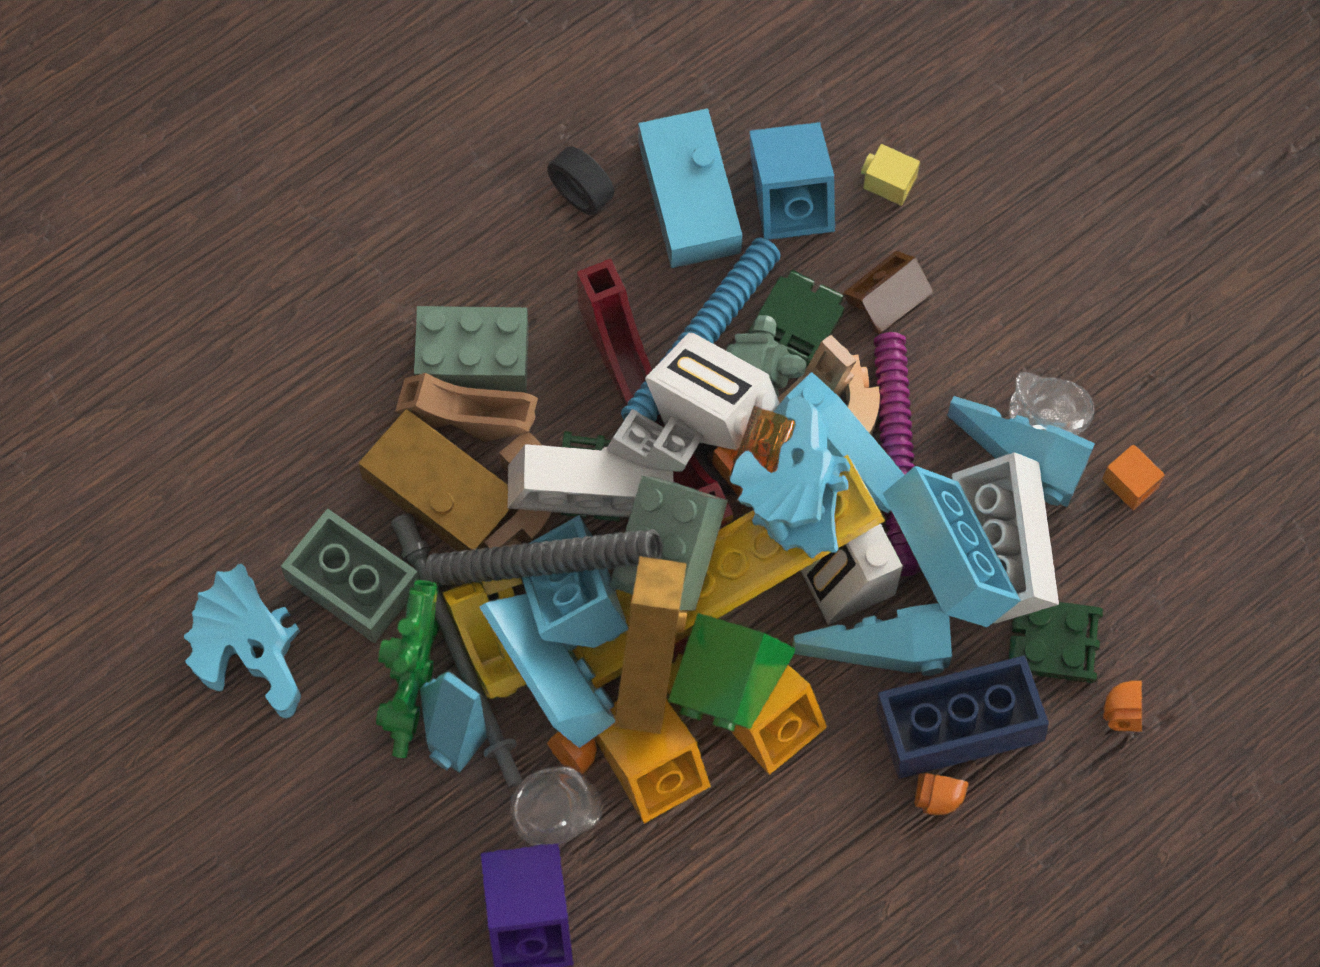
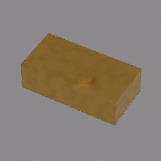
(437, 483)
(650, 644)

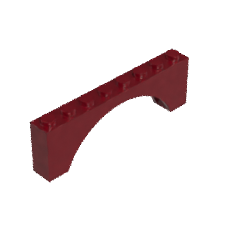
(614, 331)

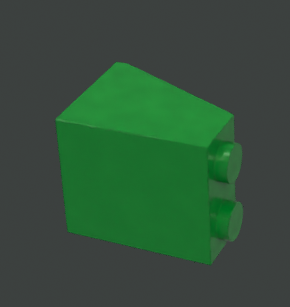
(728, 672)

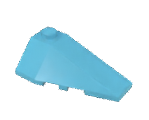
(848, 438)
(1059, 452)
(909, 643)

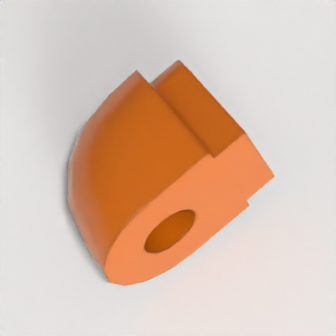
(1124, 707)
(570, 754)
(939, 793)

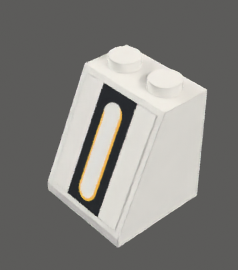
(709, 390)
(855, 575)

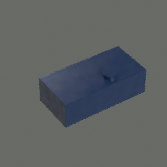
(962, 716)

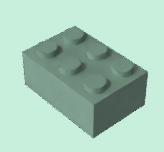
(473, 346)
(688, 530)
(350, 575)

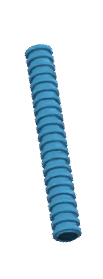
(718, 310)

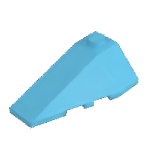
(452, 721)

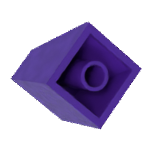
(527, 907)

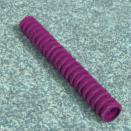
(895, 427)

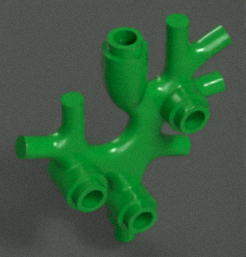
(409, 665)

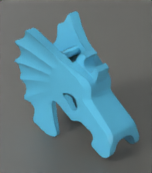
(800, 496)
(234, 621)

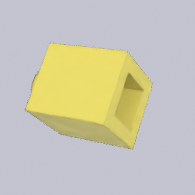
(890, 174)

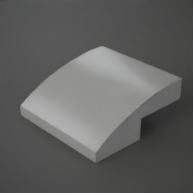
(652, 445)

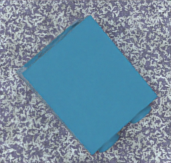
(793, 180)

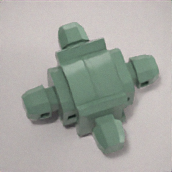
(766, 354)

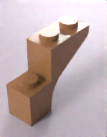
(479, 412)

